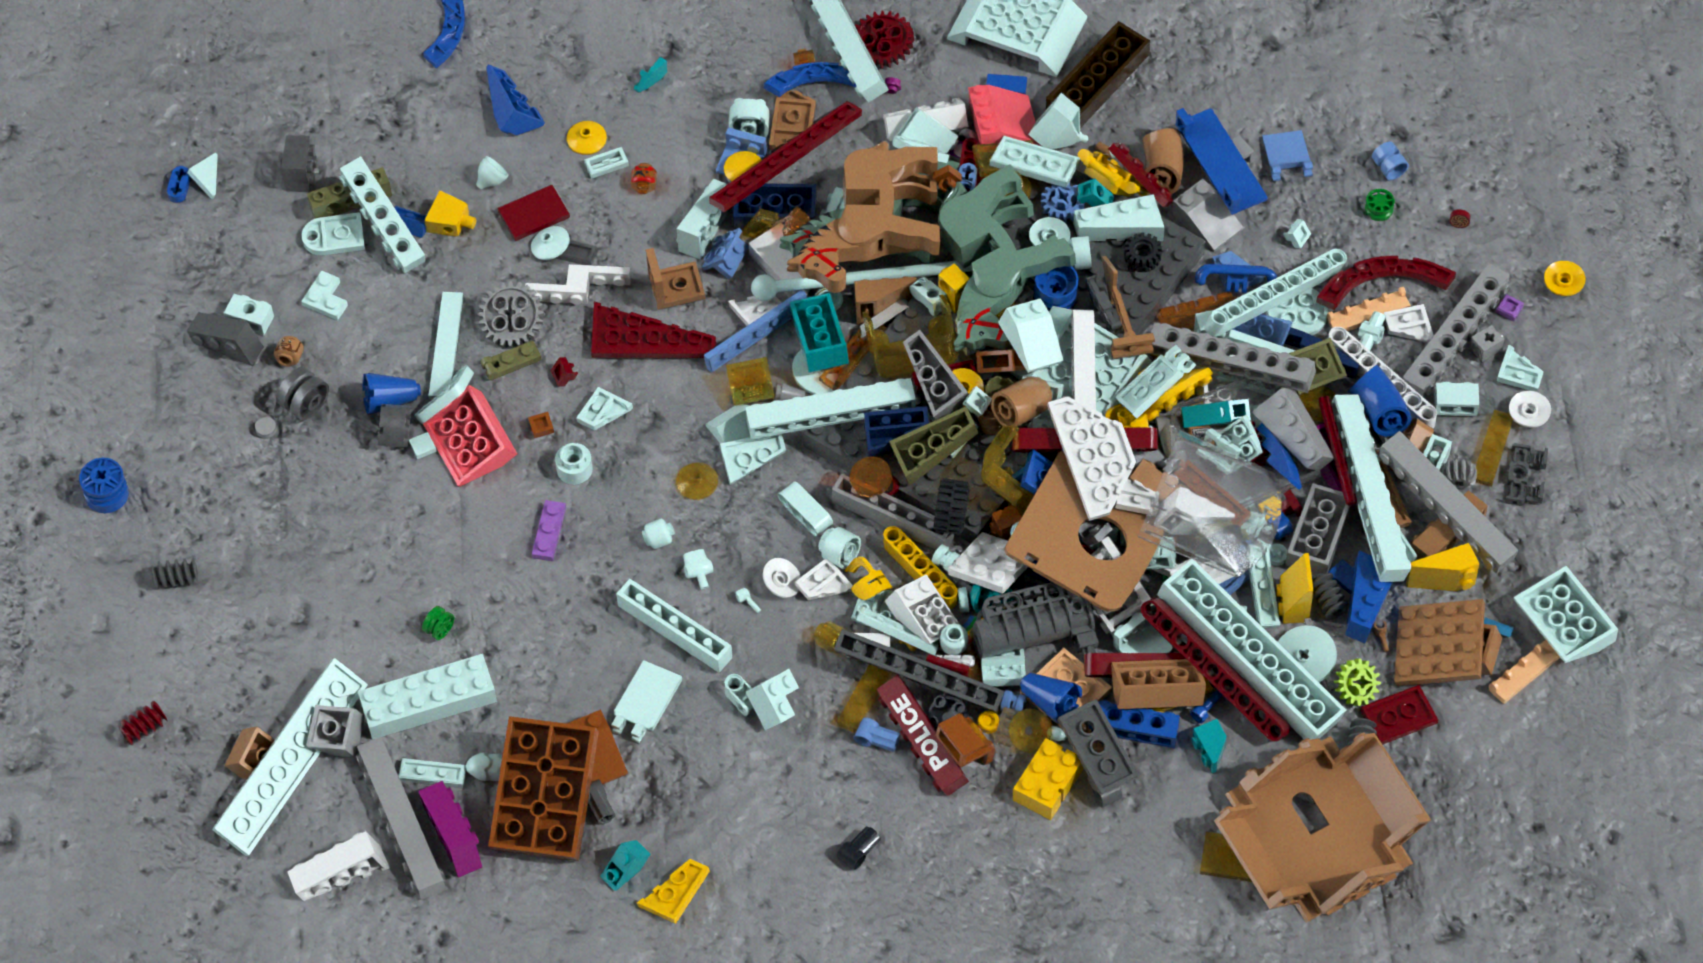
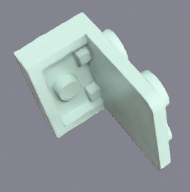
(1139, 637)

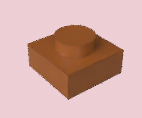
(541, 424)

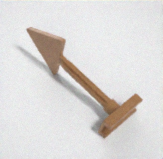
(1130, 343)

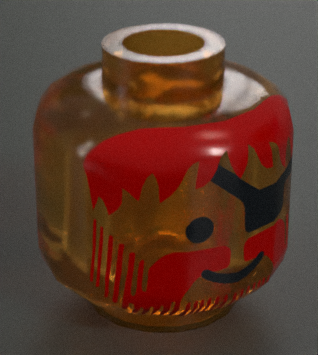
(643, 178)

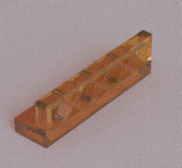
(854, 360)

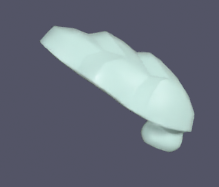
(485, 766)

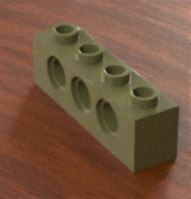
(337, 200)

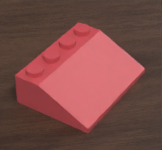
(1000, 114)
(470, 437)

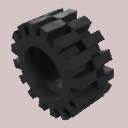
(1141, 262)

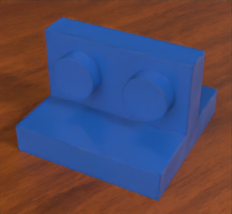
(1033, 472)

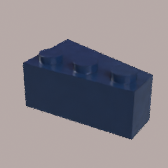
(889, 425)

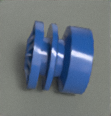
(1057, 287)
(103, 485)

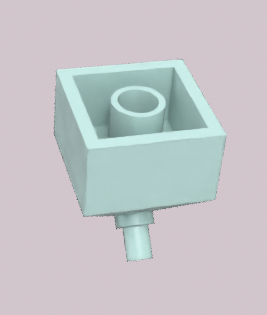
(1059, 125)

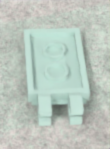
(1154, 381)
(645, 699)

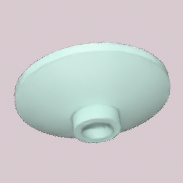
(1046, 228)
(550, 243)

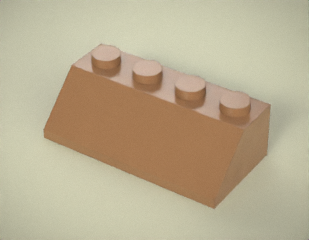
(1157, 684)

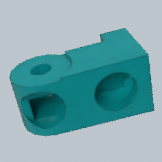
(1094, 193)

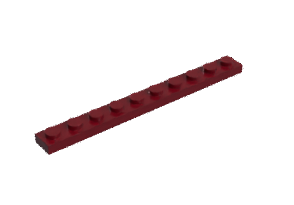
(785, 156)

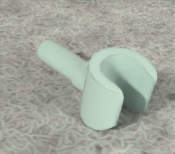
(742, 595)

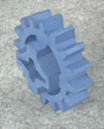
(1061, 202)

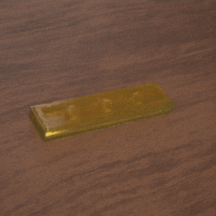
(1493, 447)

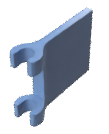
(1285, 152)

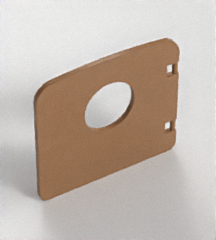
(1051, 537)

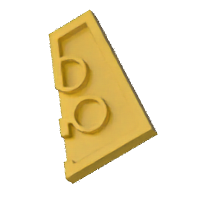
(676, 893)

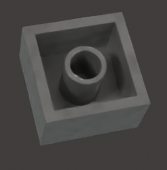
(298, 163)

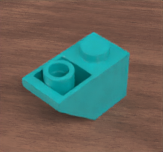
(1211, 743)
(625, 864)

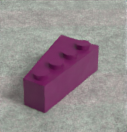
(451, 828)

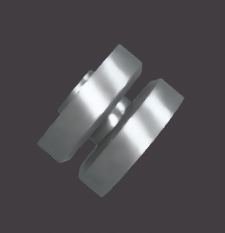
(302, 393)

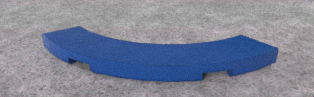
(450, 35)
(807, 73)

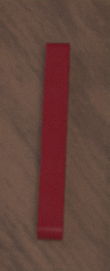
(1225, 672)

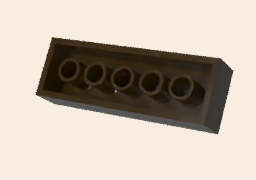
(1103, 70)

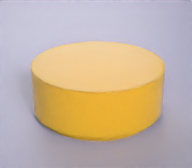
(988, 722)

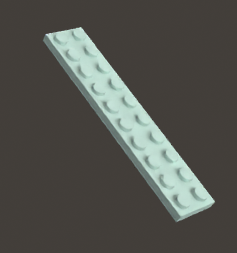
(284, 762)

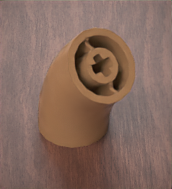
(1164, 157)
(1021, 401)

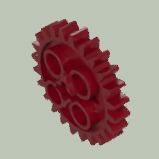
(883, 39)

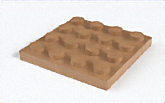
(1439, 642)

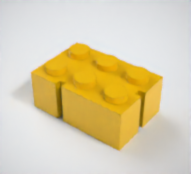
(1045, 776)

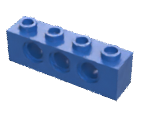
(1143, 731)

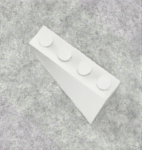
(949, 114)

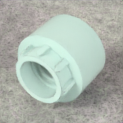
(573, 463)
(839, 546)

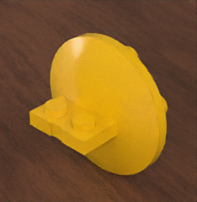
(1182, 388)

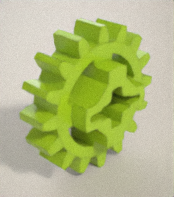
(1357, 671)

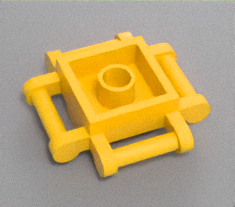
(1110, 174)

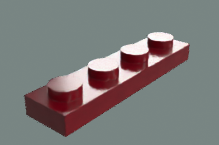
(1147, 180)

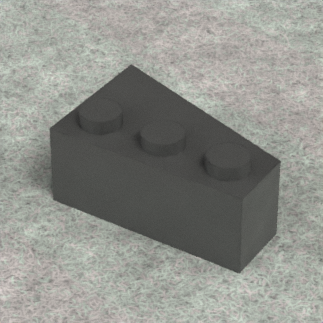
(226, 336)

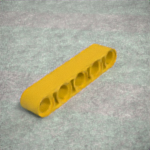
(916, 559)

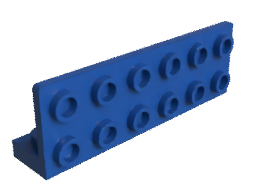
(1220, 160)

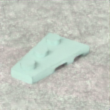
(749, 454)

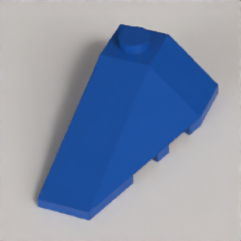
(510, 105)

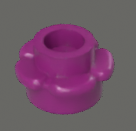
(893, 85)

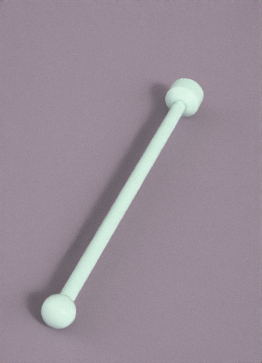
(766, 287)

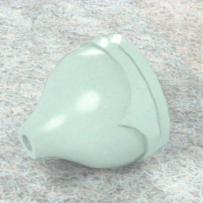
(490, 173)

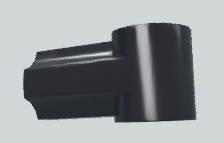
(855, 852)

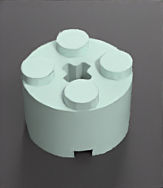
(749, 116)

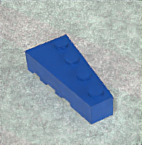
(1365, 598)

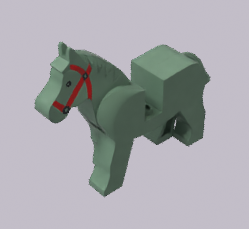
(1000, 272)

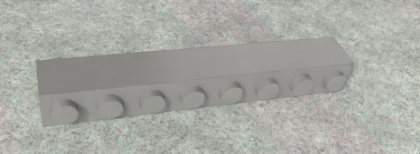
(1447, 502)
(401, 818)

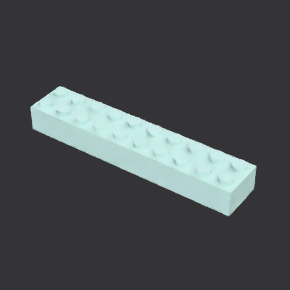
(1251, 651)

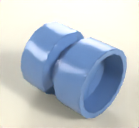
(1391, 161)

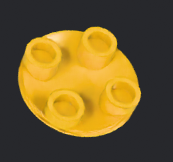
(740, 163)

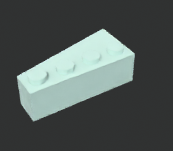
(701, 223)

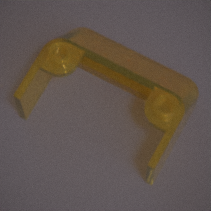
(892, 358)
(997, 478)

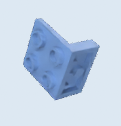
(741, 141)

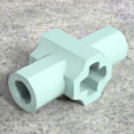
(1372, 331)

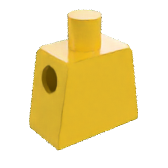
(448, 216)

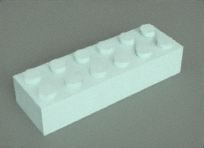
(427, 696)

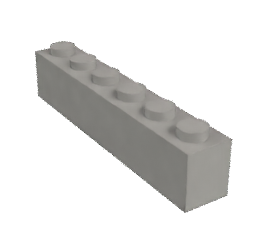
(890, 512)

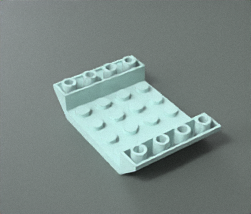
(1026, 27)
(1110, 373)

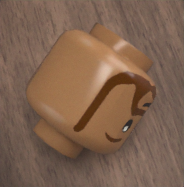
(288, 351)

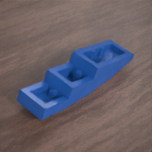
(1280, 457)

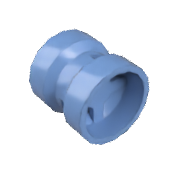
(1013, 701)

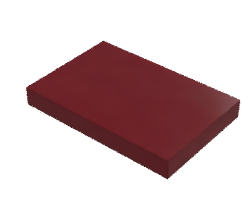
(533, 212)
(1400, 714)

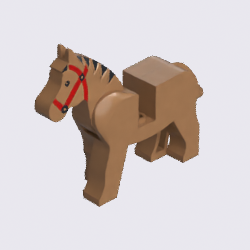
(867, 225)

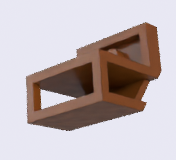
(1006, 361)
(964, 740)

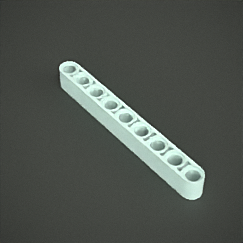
(1275, 292)

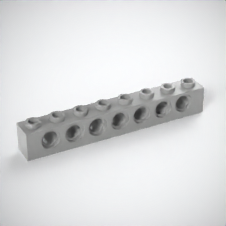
(1490, 278)
(1239, 364)

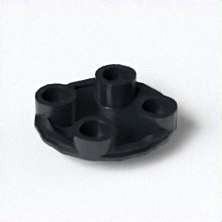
(945, 708)

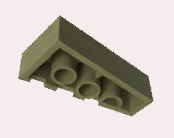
(932, 443)

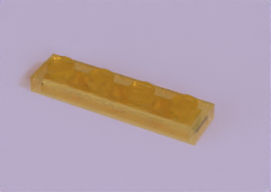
(862, 698)

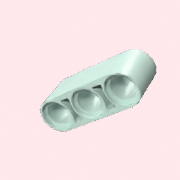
(805, 508)

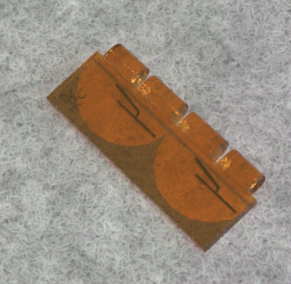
(1186, 311)

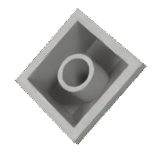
(335, 730)

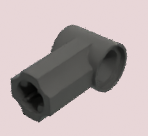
(599, 803)

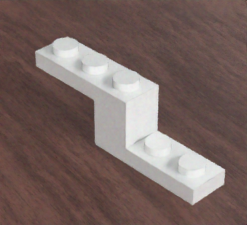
(578, 283)

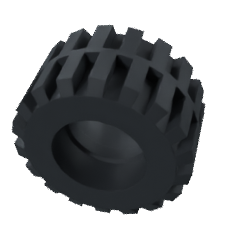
(951, 506)

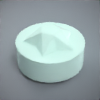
(1277, 554)

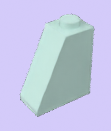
(929, 131)

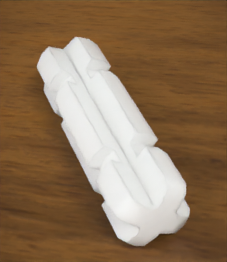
(965, 659)

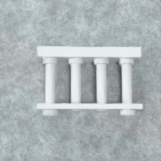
(1110, 551)

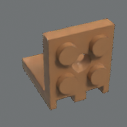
(664, 282)

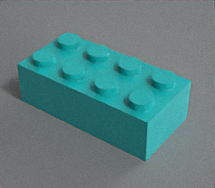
(819, 332)

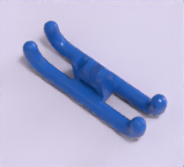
(1234, 274)

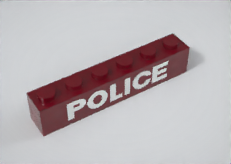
(921, 733)

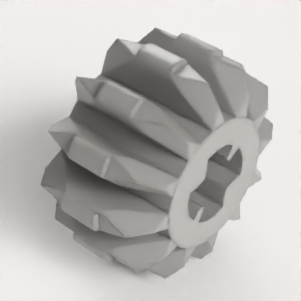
(1460, 473)

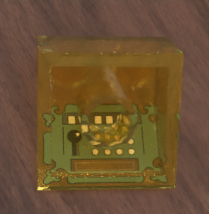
(750, 381)

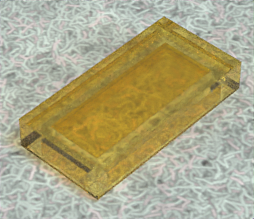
(760, 223)

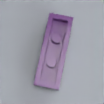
(549, 530)

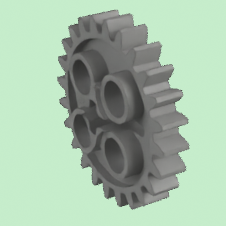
(492, 315)

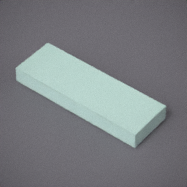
(432, 772)

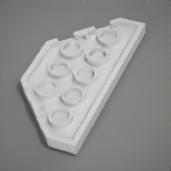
(1095, 453)

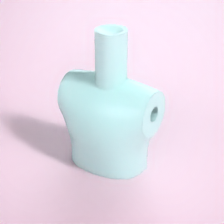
(698, 566)

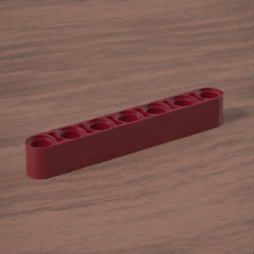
(1046, 439)

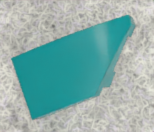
(651, 77)

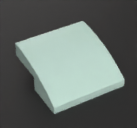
(1004, 669)

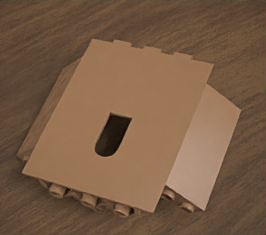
(1367, 816)

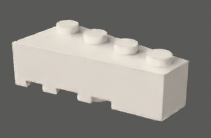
(337, 866)

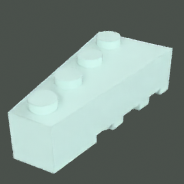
(1120, 220)

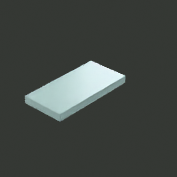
(1035, 161)

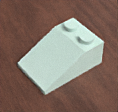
(1032, 334)

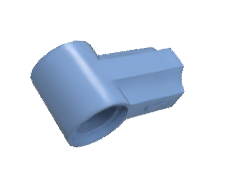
(871, 733)

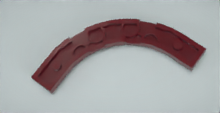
(1379, 267)

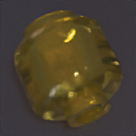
(827, 635)

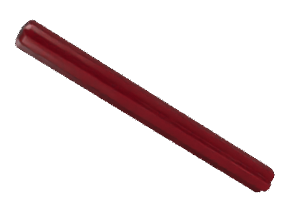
(1337, 450)

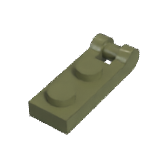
(511, 360)

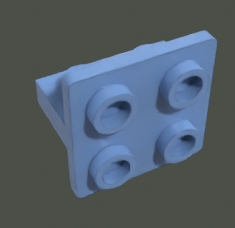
(726, 253)

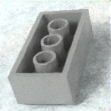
(1319, 528)

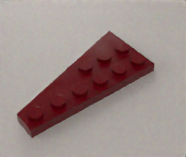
(638, 336)

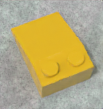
(1446, 570)
(1295, 591)

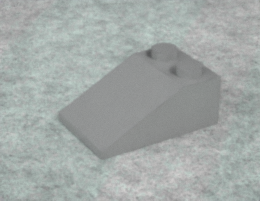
(1206, 215)

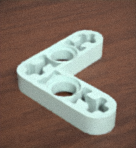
(455, 388)

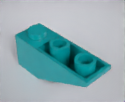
(1215, 413)

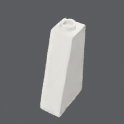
(771, 257)

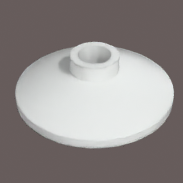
(1530, 402)
(780, 577)

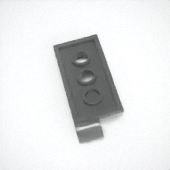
(1104, 769)

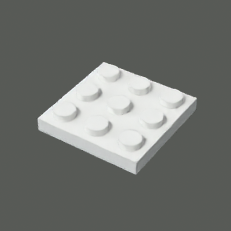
(987, 564)

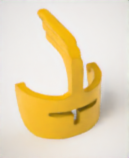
(862, 588)

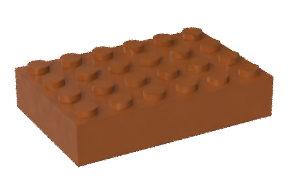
(543, 788)

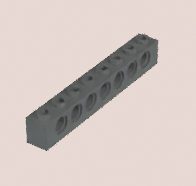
(919, 671)

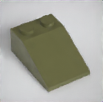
(1327, 363)

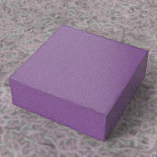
(1509, 307)

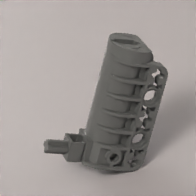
(1034, 622)

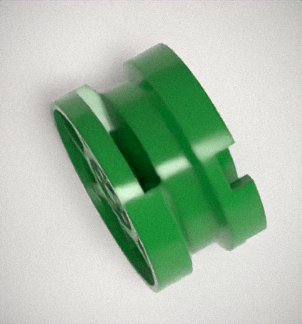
(1379, 206)
(438, 622)

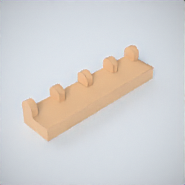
(1353, 317)
(1524, 672)

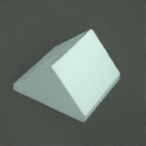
(730, 425)

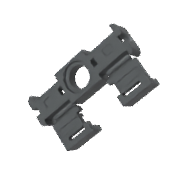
(1103, 306)
(1521, 462)

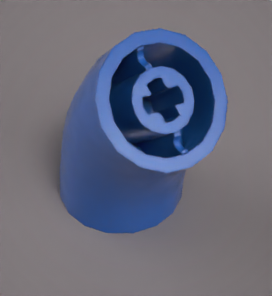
(1382, 402)

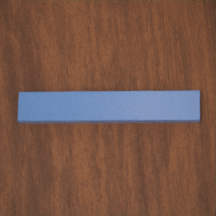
(751, 334)

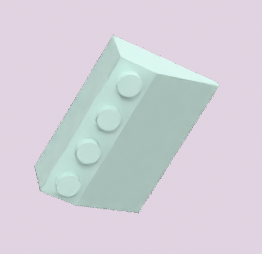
(1567, 616)

